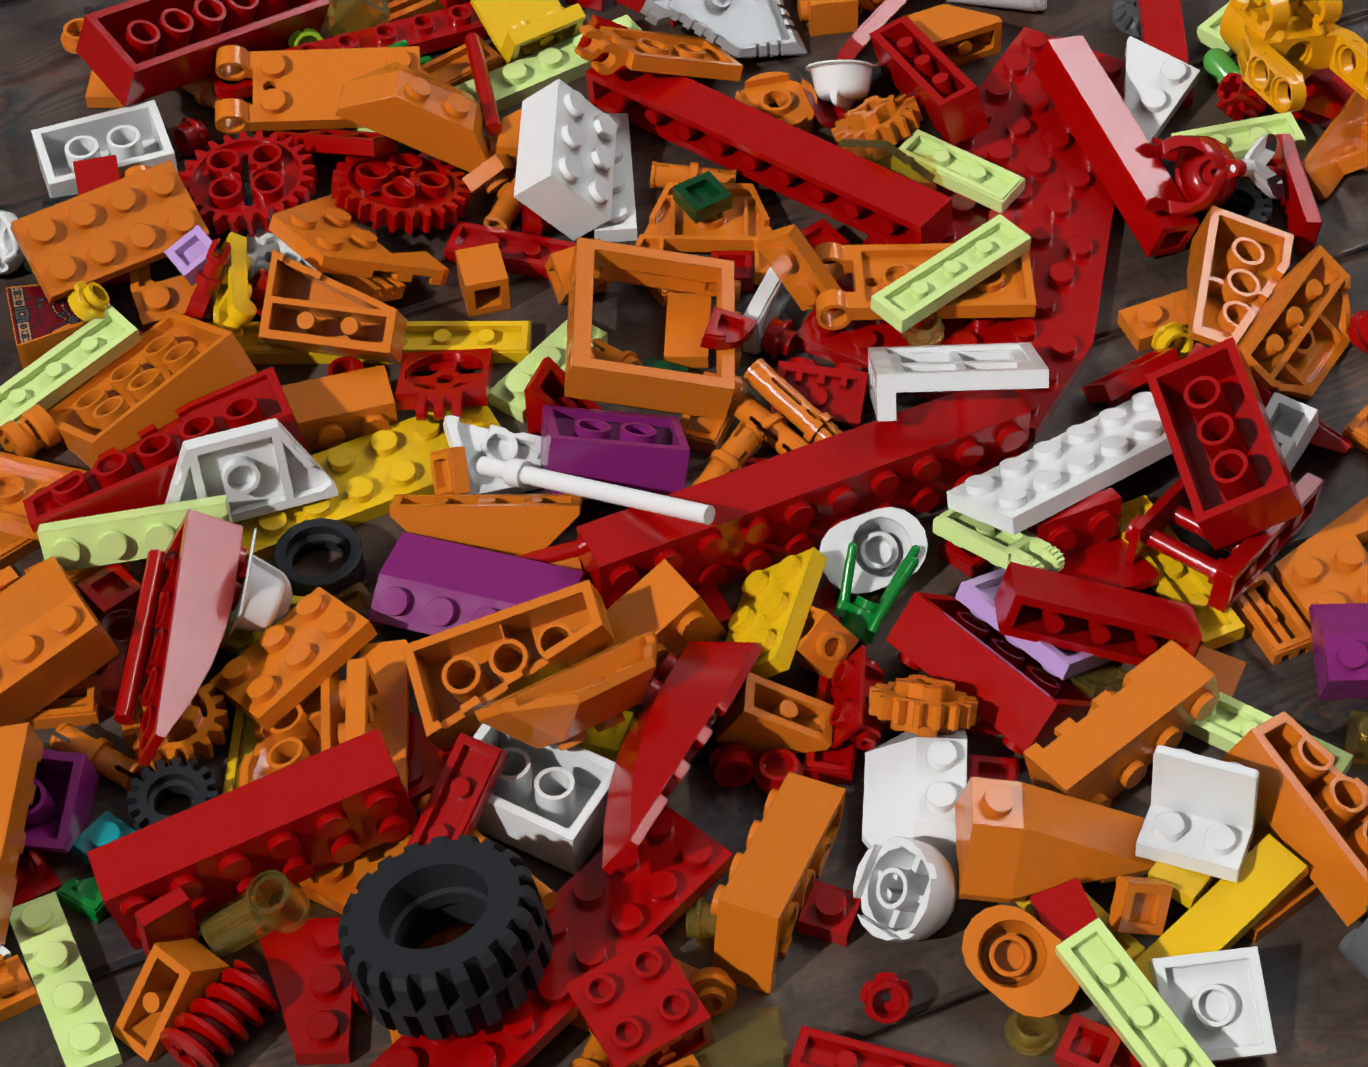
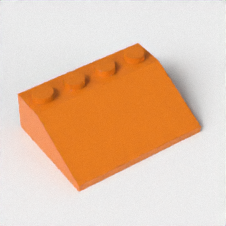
(146, 385)
(46, 641)

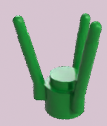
(864, 616)

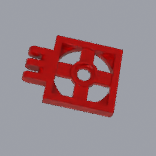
(428, 395)

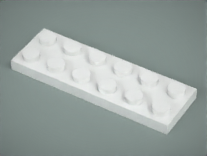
(1065, 467)

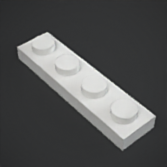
(623, 214)

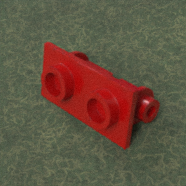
(851, 694)

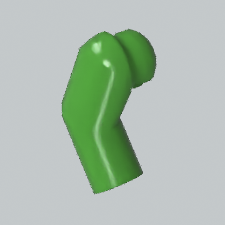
(1219, 64)

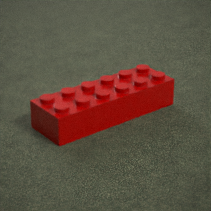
(167, 44)
(285, 822)

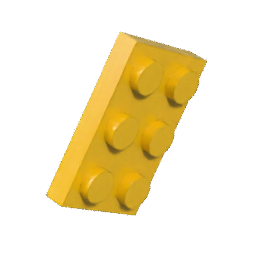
(776, 609)

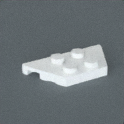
(255, 466)

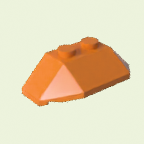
(418, 114)
(1300, 327)
(488, 521)
(577, 697)

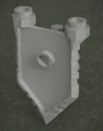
(738, 26)

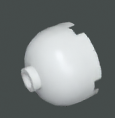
(904, 890)

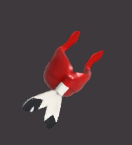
(1197, 176)

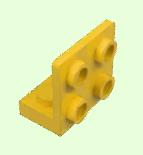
(527, 25)

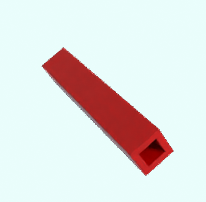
(1109, 142)

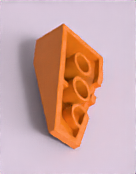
(1232, 274)
(298, 735)
(1029, 839)

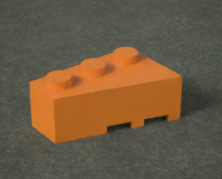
(669, 608)

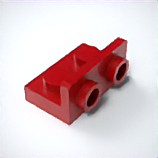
(831, 390)

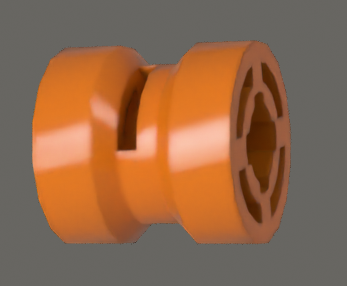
(30, 433)

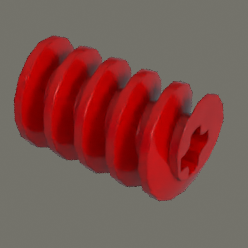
(219, 1017)

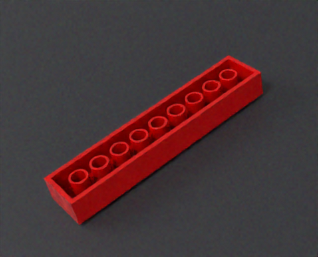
(799, 495)

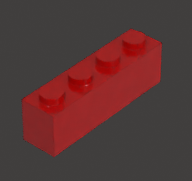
(924, 71)
(1091, 616)

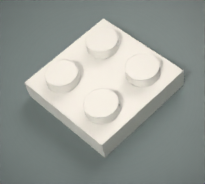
(1218, 1001)

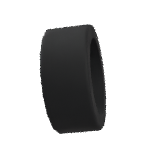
(317, 536)

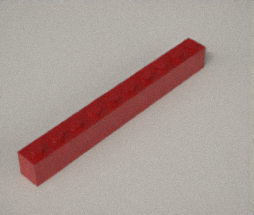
(776, 155)

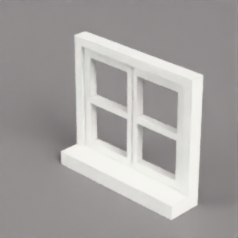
(950, 369)

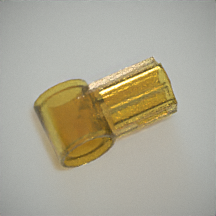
(256, 914)

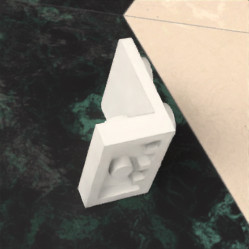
(1199, 813)

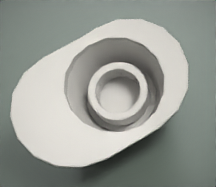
(842, 81)
(882, 544)
(263, 598)

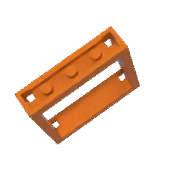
(638, 384)

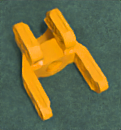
(1288, 43)

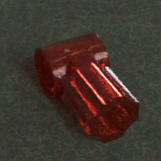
(108, 680)

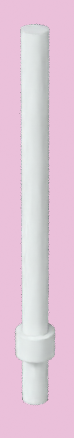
(523, 474)

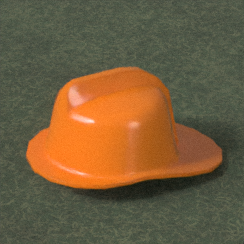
(1018, 961)

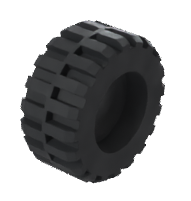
(463, 980)

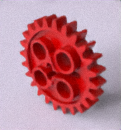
(278, 176)
(400, 191)

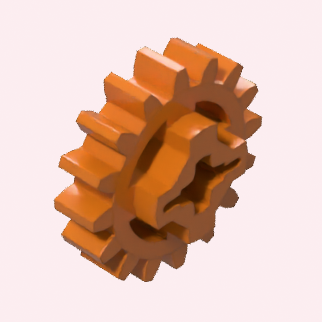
(880, 120)
(922, 705)
(193, 732)

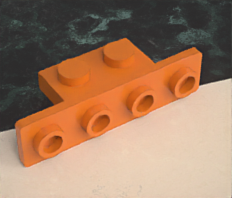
(1340, 148)
(378, 698)

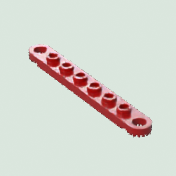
(428, 31)

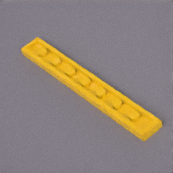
(508, 341)

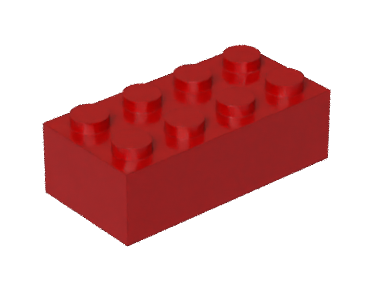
(1224, 444)

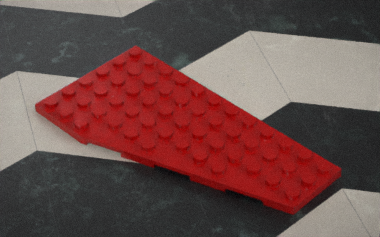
(1061, 211)

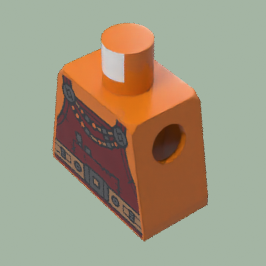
(38, 323)

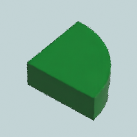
(83, 898)

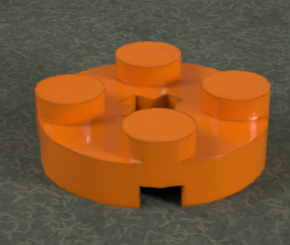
(788, 94)

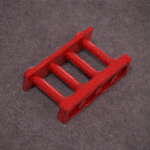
(1247, 557)

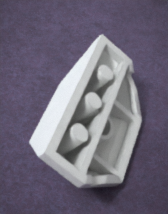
(914, 790)

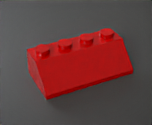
(1009, 684)

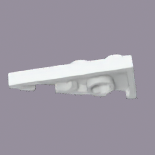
(1155, 85)
(493, 443)

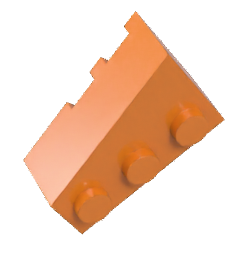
(326, 317)

